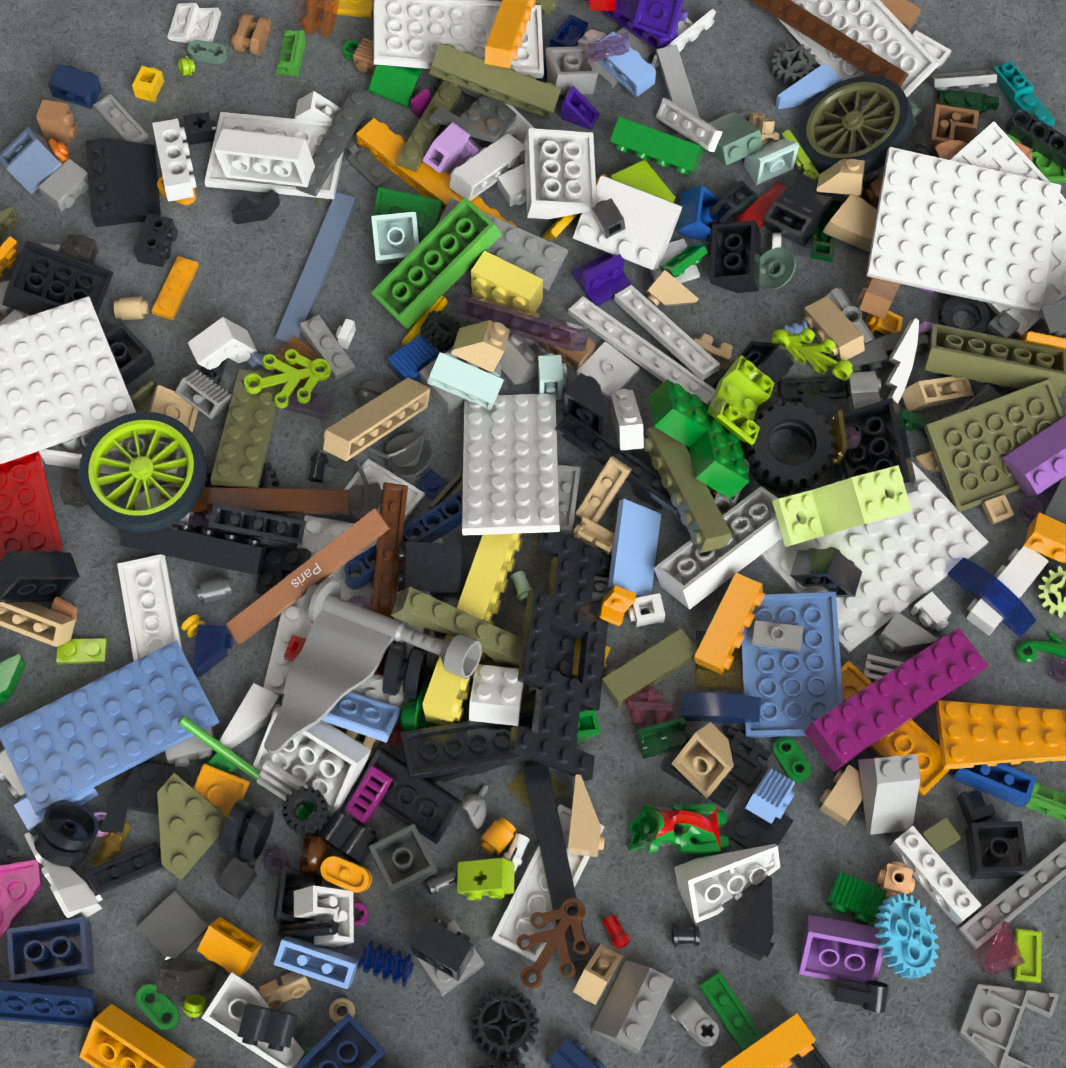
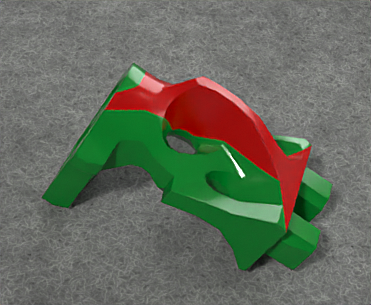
(696, 821)

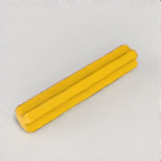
(415, 330)

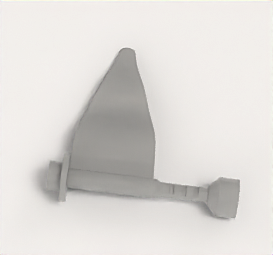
(344, 653)

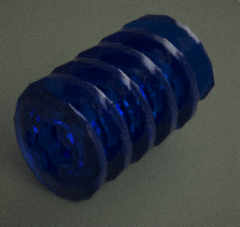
(387, 963)

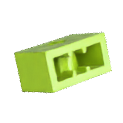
(485, 878)

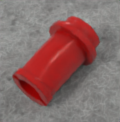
(616, 932)

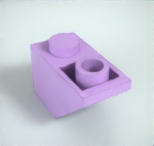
(446, 148)

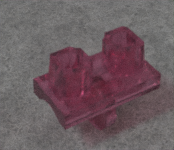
(660, 710)

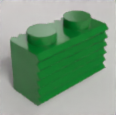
(855, 897)

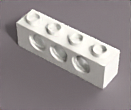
(173, 160)
(935, 876)

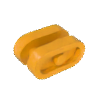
(346, 874)

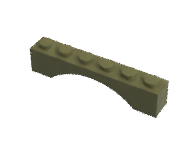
(428, 612)

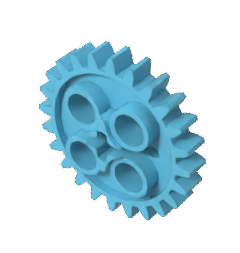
(906, 936)

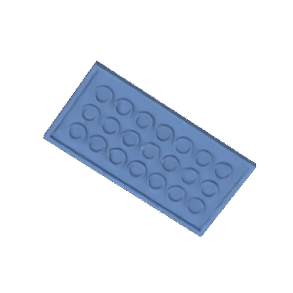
(106, 727)

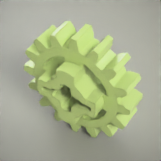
(1053, 589)

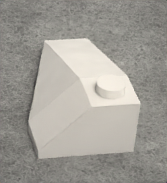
(718, 878)
(69, 889)

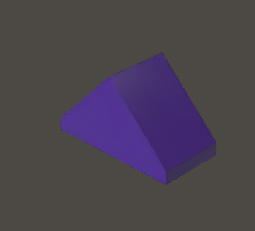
(578, 109)

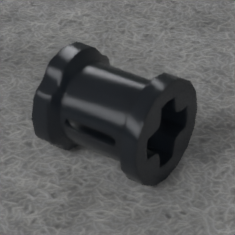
(685, 934)

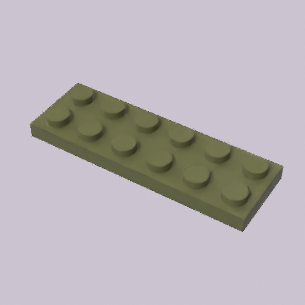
(246, 434)

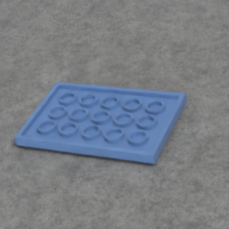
(794, 684)

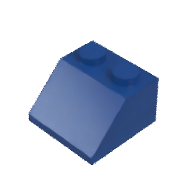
(695, 216)

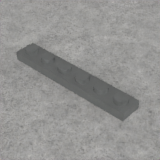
(337, 139)

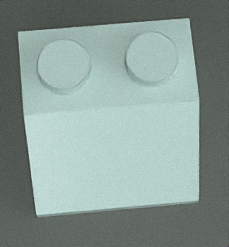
(772, 160)

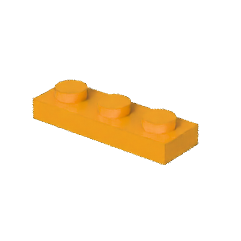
(175, 288)

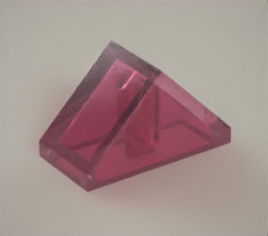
(1004, 952)

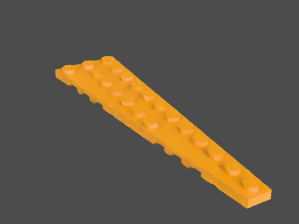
(999, 734)

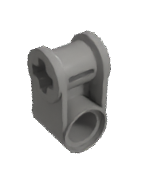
(693, 1019)

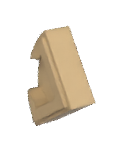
(928, 460)

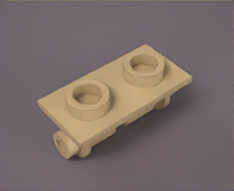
(595, 535)
(294, 987)

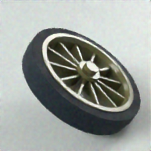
(857, 123)

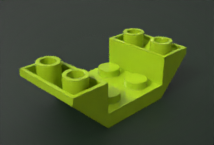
(738, 398)

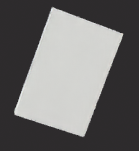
(379, 475)

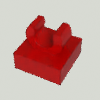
(294, 647)

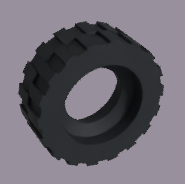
(975, 307)

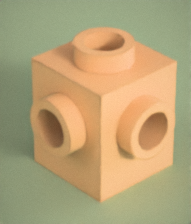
(890, 885)

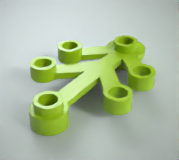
(812, 352)
(290, 376)

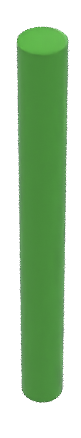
(219, 747)

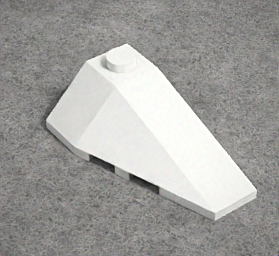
(227, 1012)

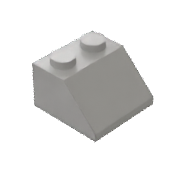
(570, 68)

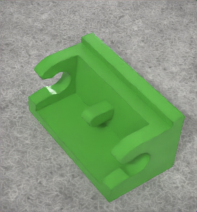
(291, 53)
(1048, 801)

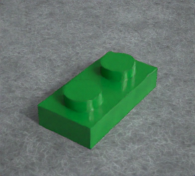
(687, 257)

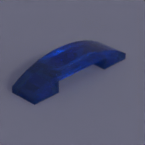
(994, 593)

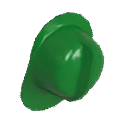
(412, 713)

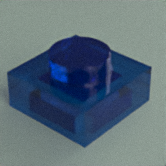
(432, 484)

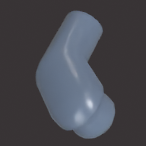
(257, 359)

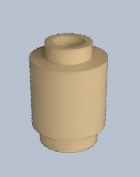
(130, 308)

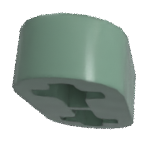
(207, 52)

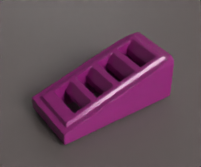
(360, 807)

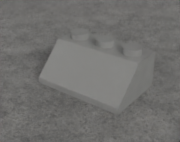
(632, 1005)

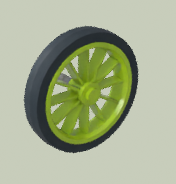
(142, 472)

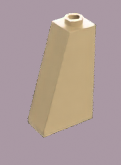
(853, 223)

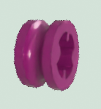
(362, 908)

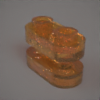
(311, 21)

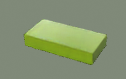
(1030, 946)

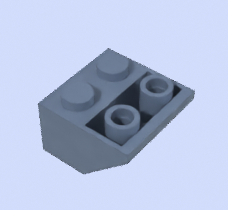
(30, 159)

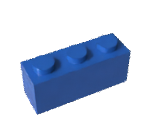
(998, 781)

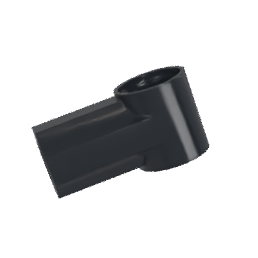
(870, 994)

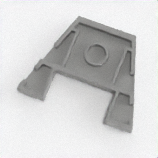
(994, 1019)

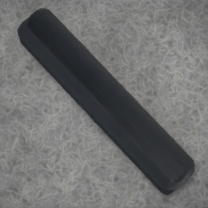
(308, 928)

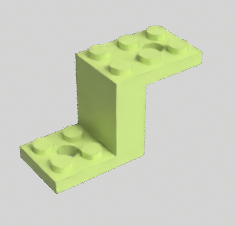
(842, 505)

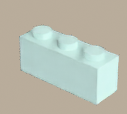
(465, 380)

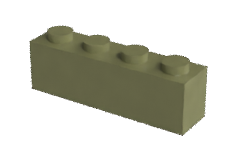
(649, 667)

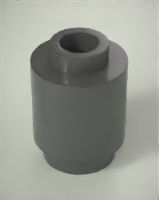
(214, 589)

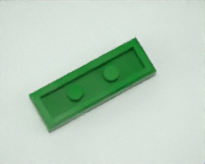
(730, 1011)

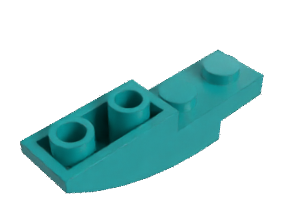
(1020, 93)

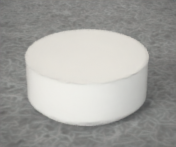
(776, 240)

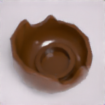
(313, 853)

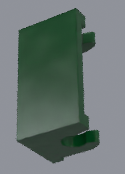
(662, 738)

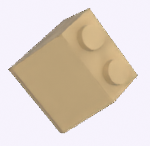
(481, 344)

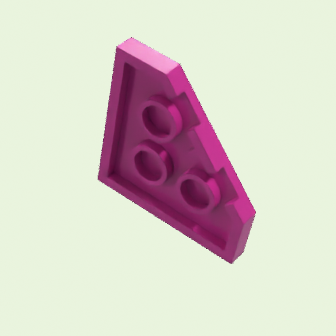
(17, 888)

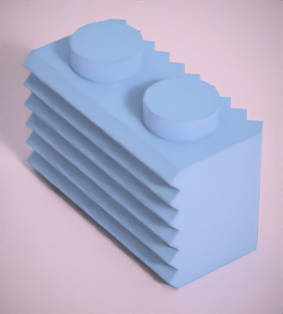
(771, 796)

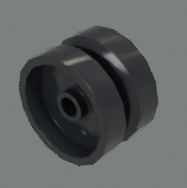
(403, 670)
(246, 830)
(66, 834)

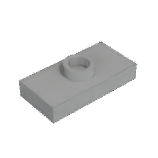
(777, 636)

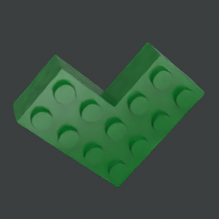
(712, 447)

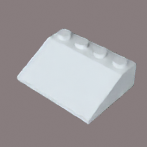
(559, 173)
(647, 224)
(321, 760)

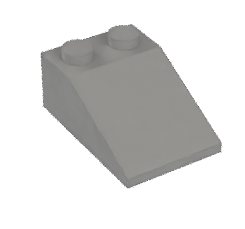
(889, 792)

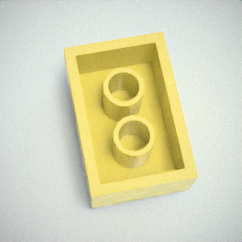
(506, 283)

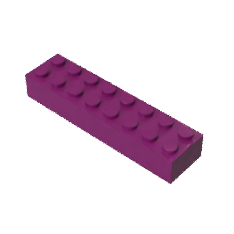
(895, 699)

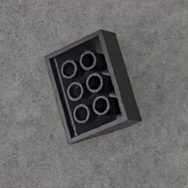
(121, 181)
(52, 279)
(881, 443)

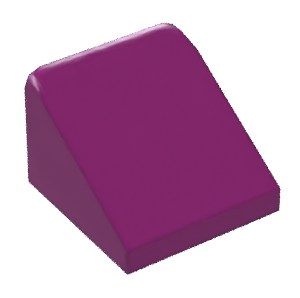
(420, 103)

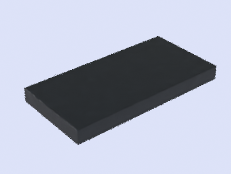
(416, 800)

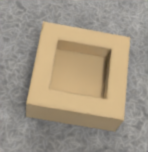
(997, 509)

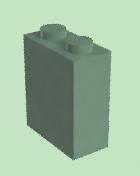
(737, 139)

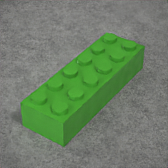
(437, 263)

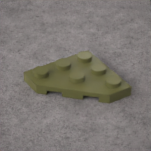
(186, 825)

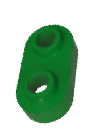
(790, 759)
(157, 1008)

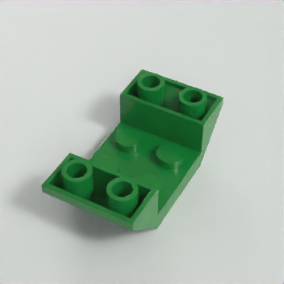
(395, 83)

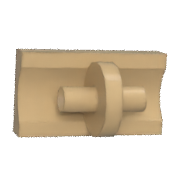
(765, 125)
(721, 355)

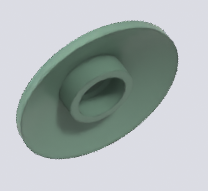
(773, 261)

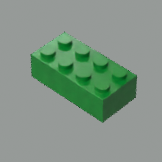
(658, 145)

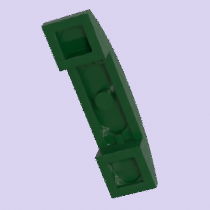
(822, 244)

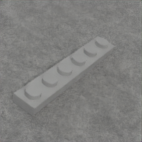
(1015, 898)

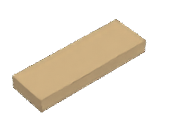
(603, 490)

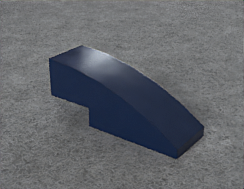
(720, 707)

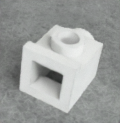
(650, 603)
(931, 612)

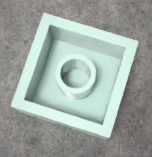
(394, 236)

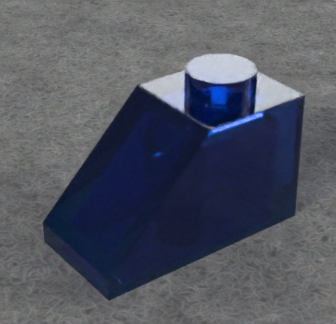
(210, 647)

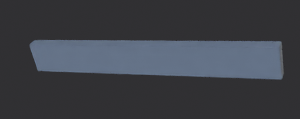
(316, 267)

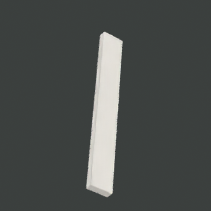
(638, 349)

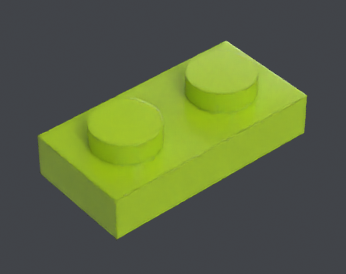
(82, 651)

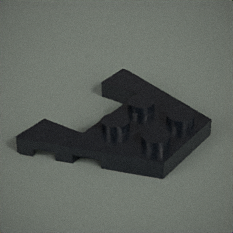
(140, 793)

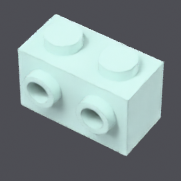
(551, 375)

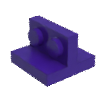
(660, 16)
(602, 278)

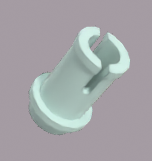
(521, 585)

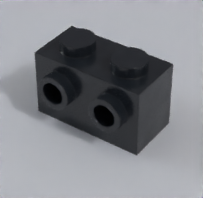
(155, 240)

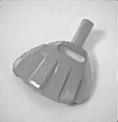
(476, 807)

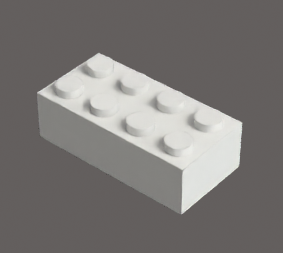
(264, 157)

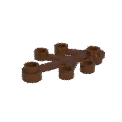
(555, 939)

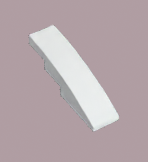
(903, 359)

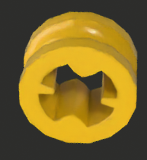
(191, 625)

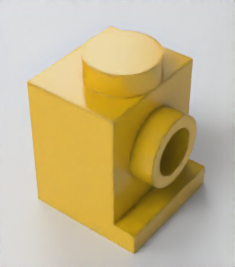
(148, 83)

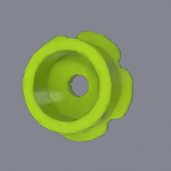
(186, 66)
(194, 1005)

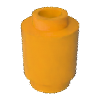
(497, 836)

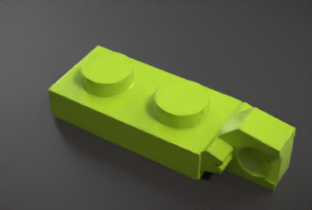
(802, 159)

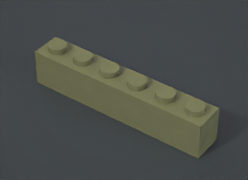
(494, 81)
(687, 494)

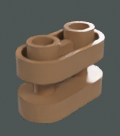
(246, 25)

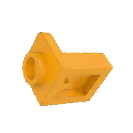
(891, 323)
(616, 604)

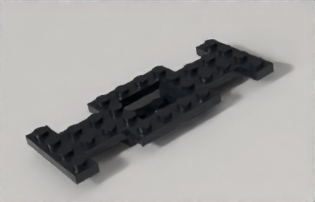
(547, 655)

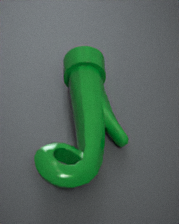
(1056, 648)

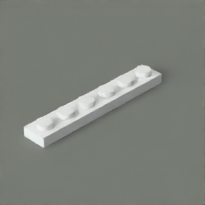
(667, 332)

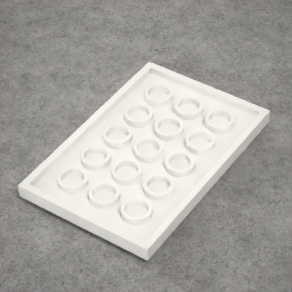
(310, 130)

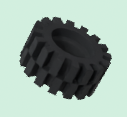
(440, 330)
(298, 797)

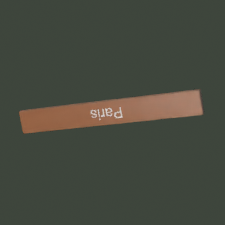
(309, 573)

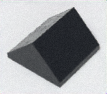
(288, 882)

